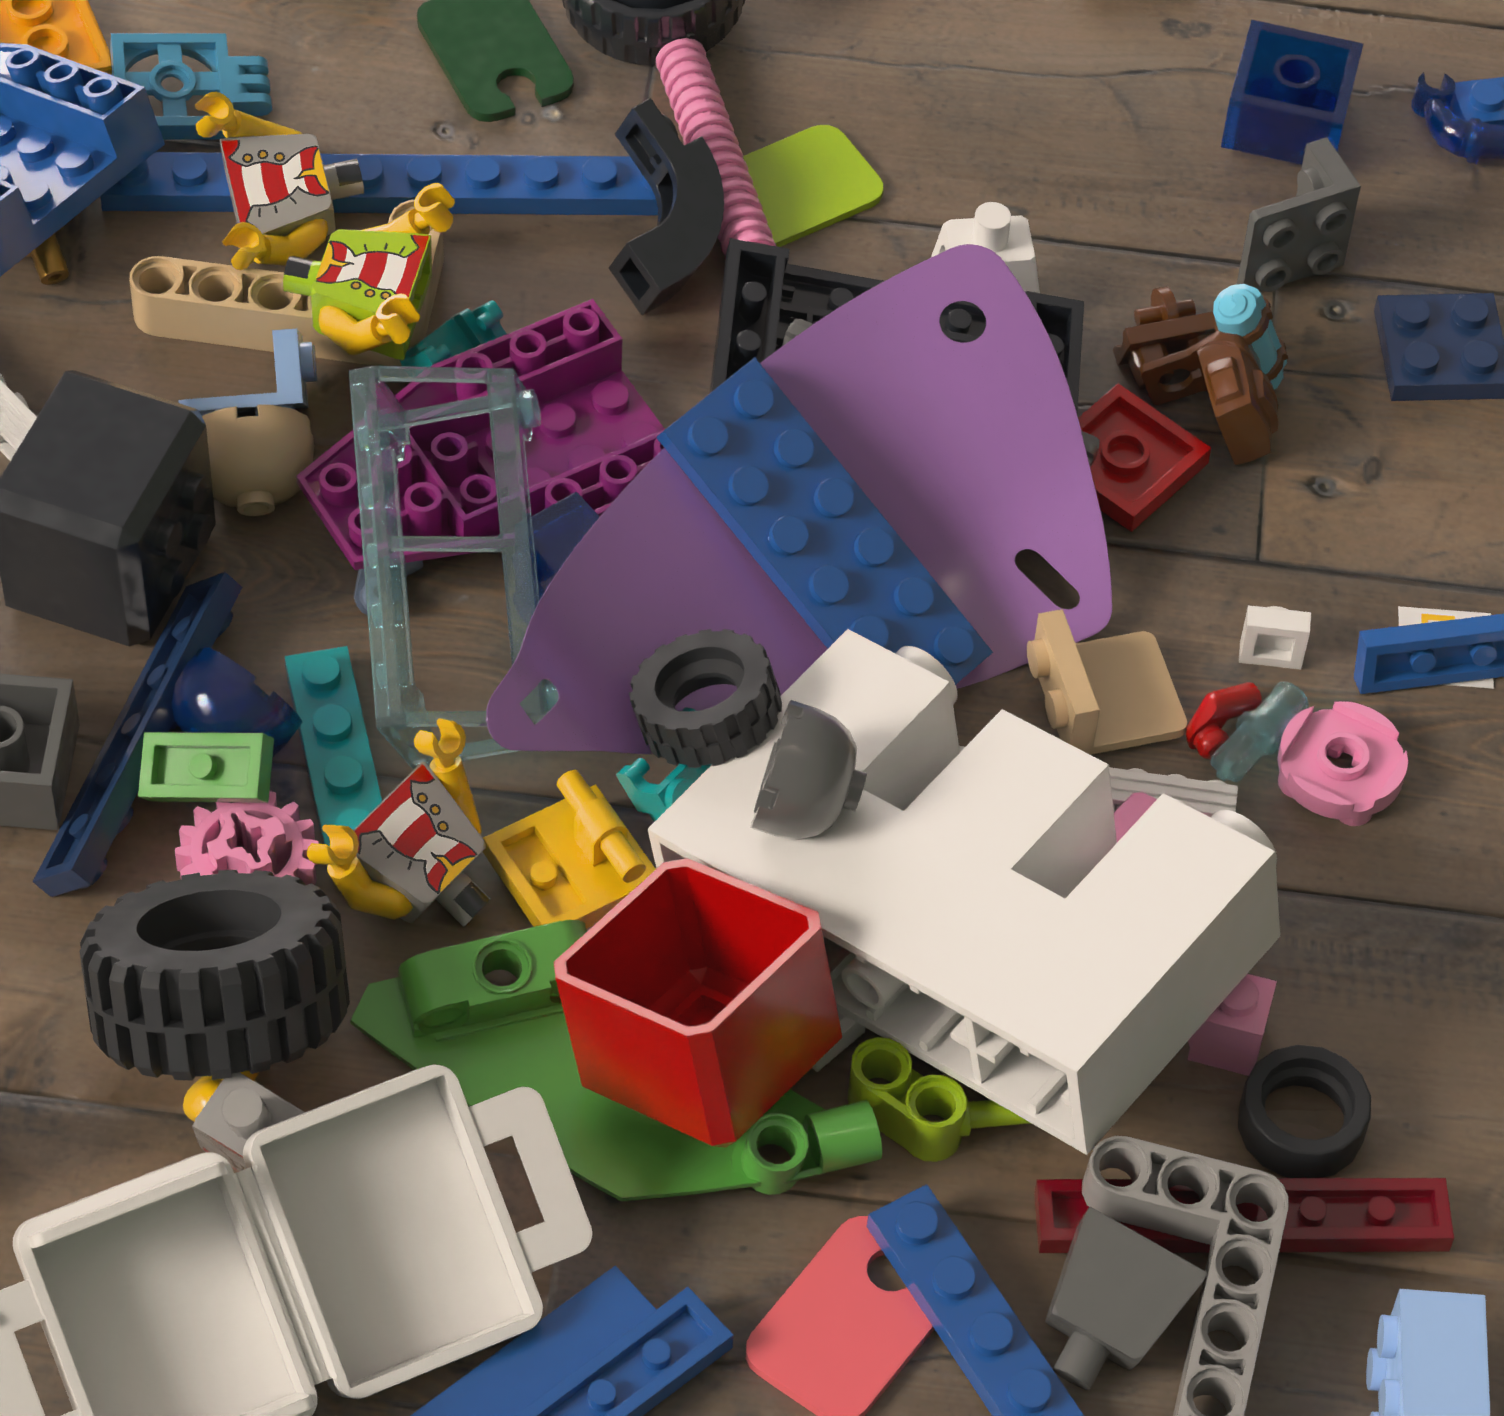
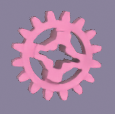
(247, 840)

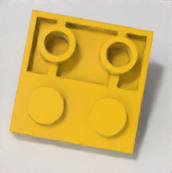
(568, 857)

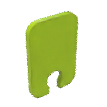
(811, 182)

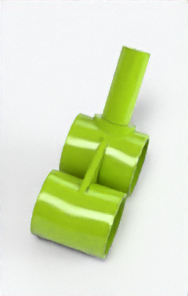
(910, 1096)

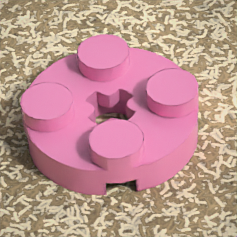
(1335, 791)

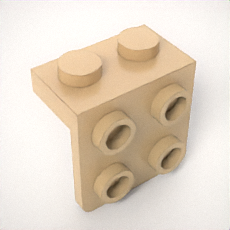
(1104, 689)

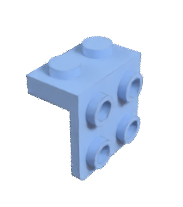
(293, 367)

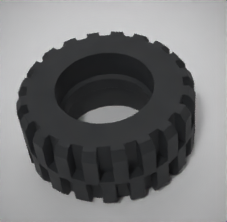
(215, 974)

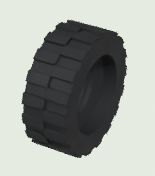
(718, 731)

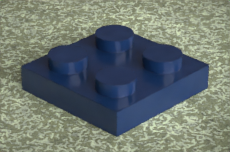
(1441, 346)

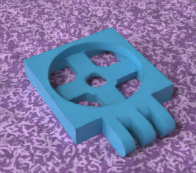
(237, 77)

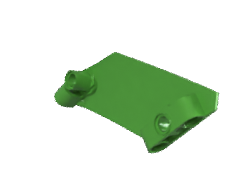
(519, 1037)

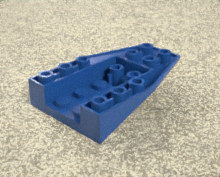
(62, 142)

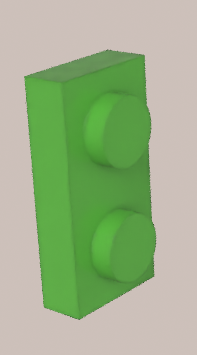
(206, 767)

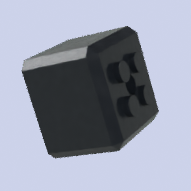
(105, 509)

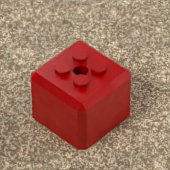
(699, 1000)

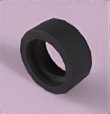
(1307, 1068)

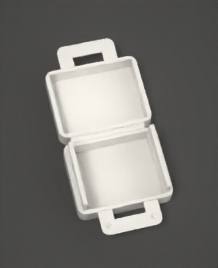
(339, 1256)

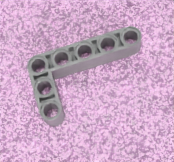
(1212, 1222)

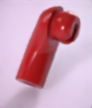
(1218, 706)

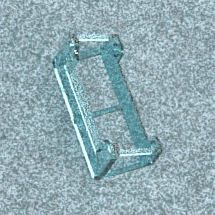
(380, 439)

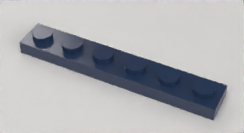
(113, 782)

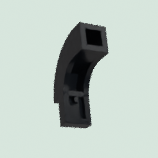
(688, 206)

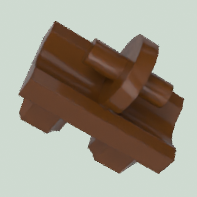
(1162, 331)

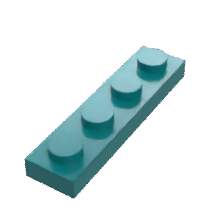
(333, 737)

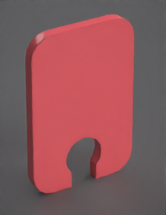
(836, 1334)

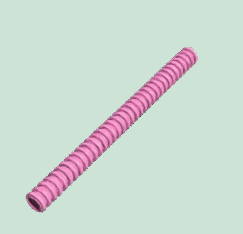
(703, 113)

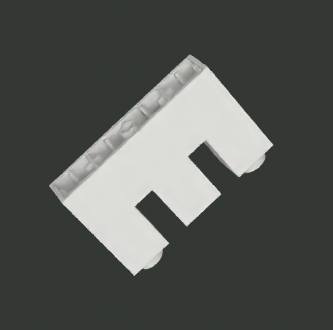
(988, 894)

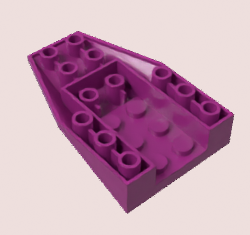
(589, 438)

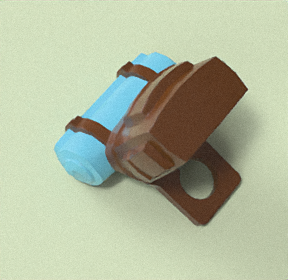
(1236, 367)

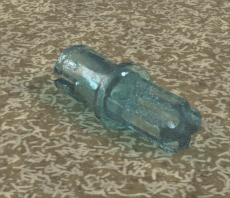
(1258, 732)

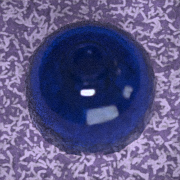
(223, 698)

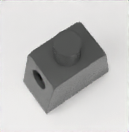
(1115, 1297)

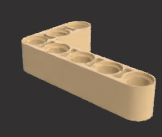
(244, 306)

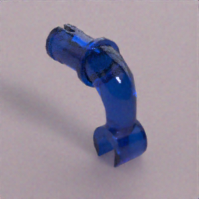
(1461, 137)

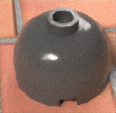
(808, 775)

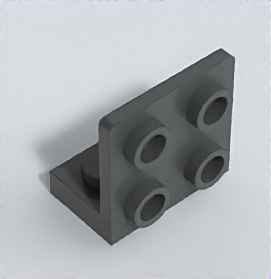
(1306, 231)

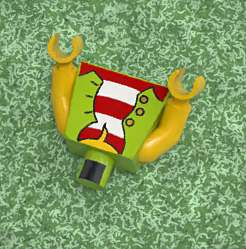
(374, 278)

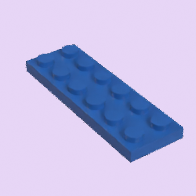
(814, 524)

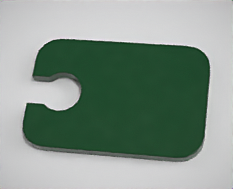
(488, 42)

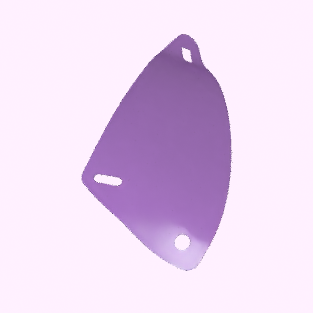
(948, 439)

